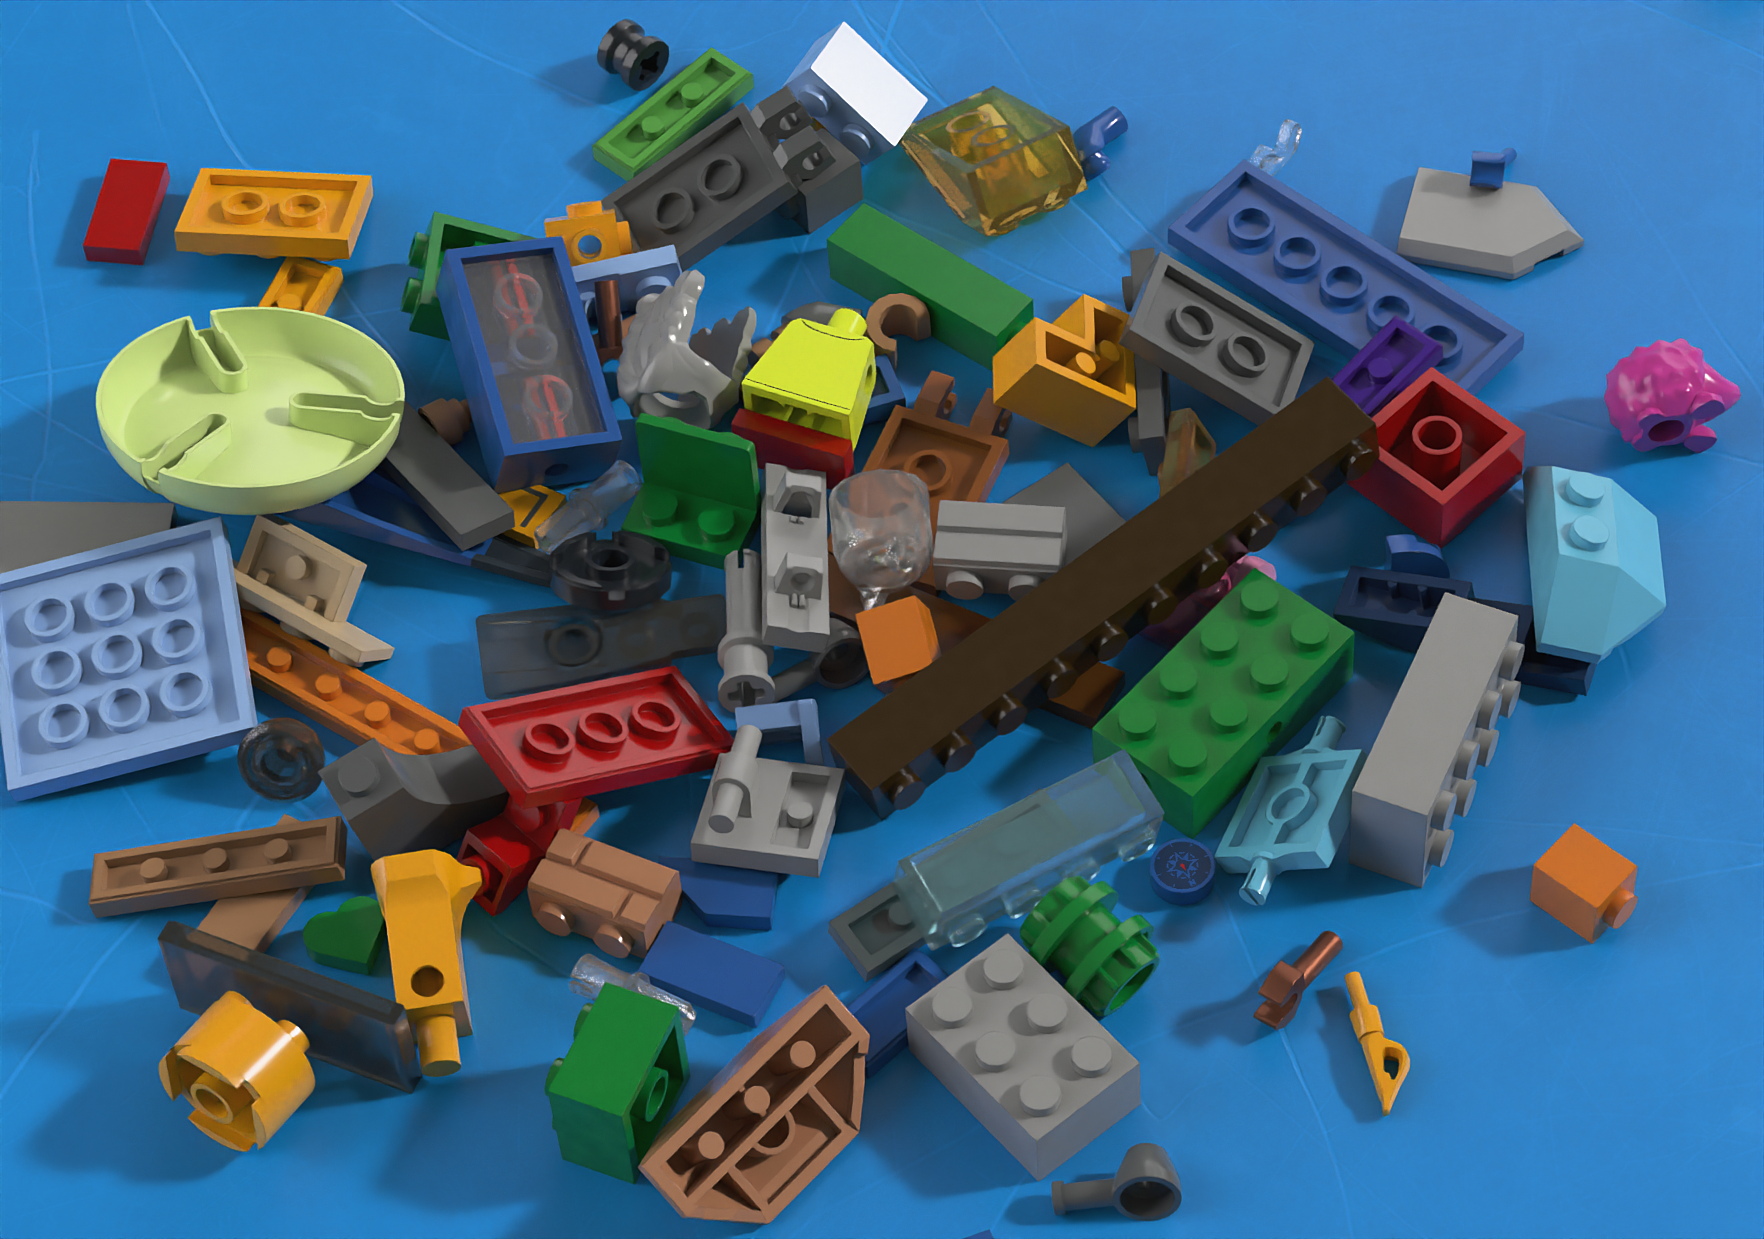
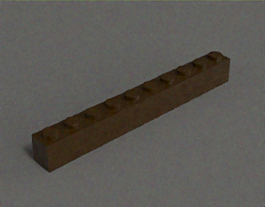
(1105, 598)

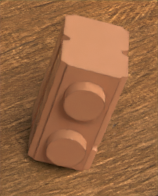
(603, 894)

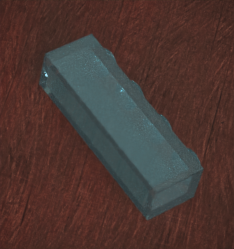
(1028, 850)

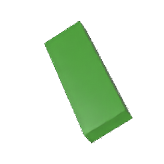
(673, 114)

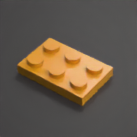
(274, 214)

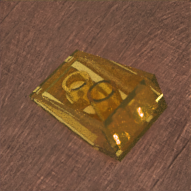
(996, 160)

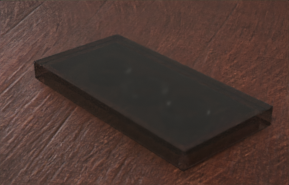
(339, 1020)

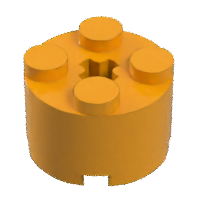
(239, 1072)

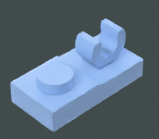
(636, 277)

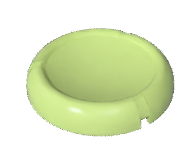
(252, 411)

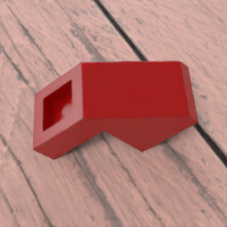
(512, 848)

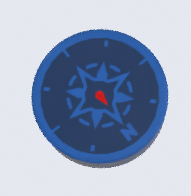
(1182, 871)

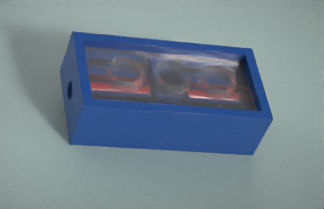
(528, 363)

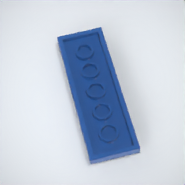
(1334, 276)

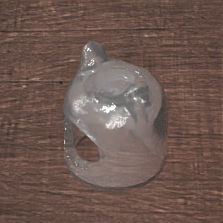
(881, 532)

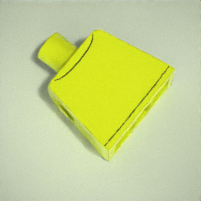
(816, 376)

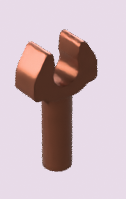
(608, 321)
(1286, 983)

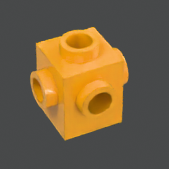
(590, 219)

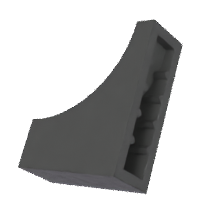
(413, 800)

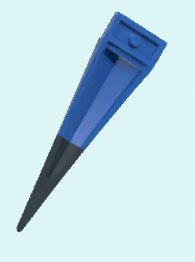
(387, 514)

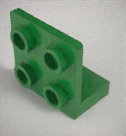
(696, 490)

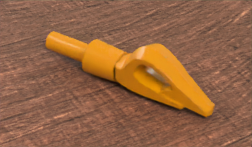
(1370, 1033)

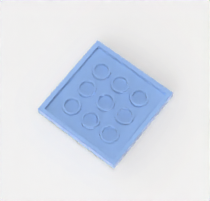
(121, 660)

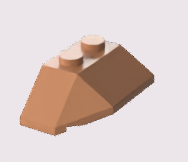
(766, 1118)

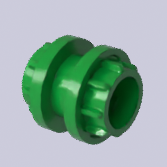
(1090, 945)

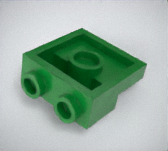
(428, 254)

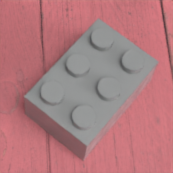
(1023, 1056)

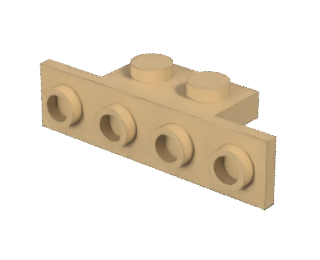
(306, 588)

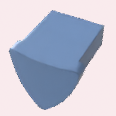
(786, 724)

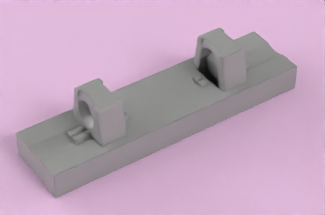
(794, 558)

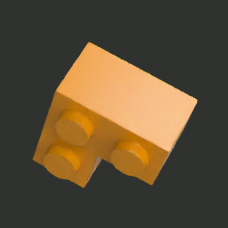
(1069, 372)

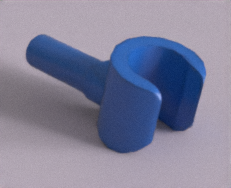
(1489, 167)

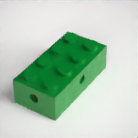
(1227, 698)

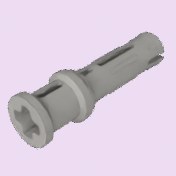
(741, 649)

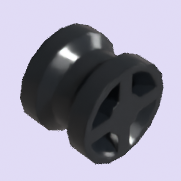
(633, 54)

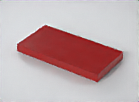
(596, 736)

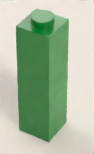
(964, 303)

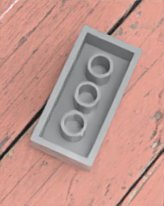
(1435, 741)

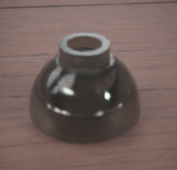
(281, 760)

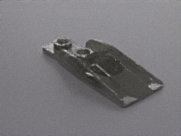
(578, 645)

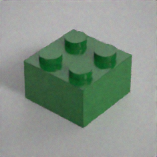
(617, 1081)

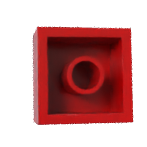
(1441, 458)

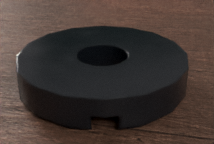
(610, 572)

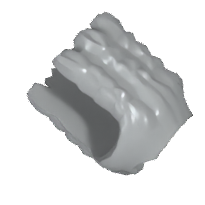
(660, 359)

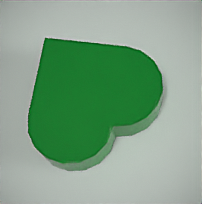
(348, 936)

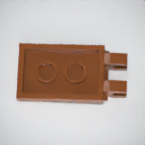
(947, 456)

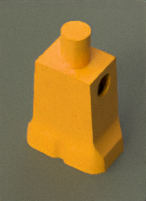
(423, 911)

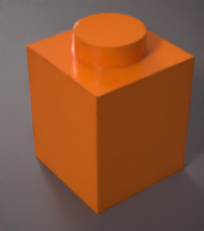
(897, 641)
(1584, 884)

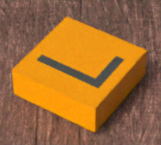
(530, 509)

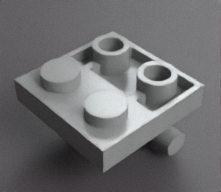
(767, 811)

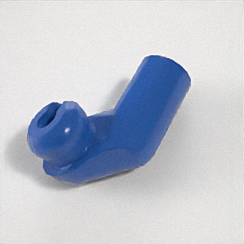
(1094, 136)

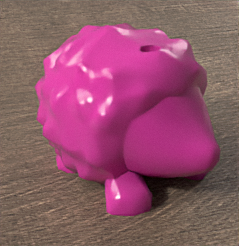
(1666, 396)

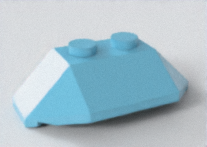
(1589, 563)

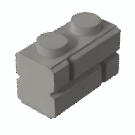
(997, 547)

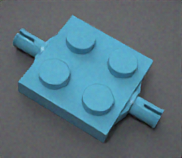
(1292, 812)

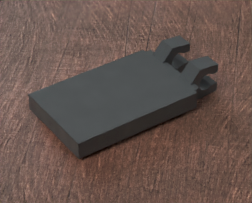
(722, 179)

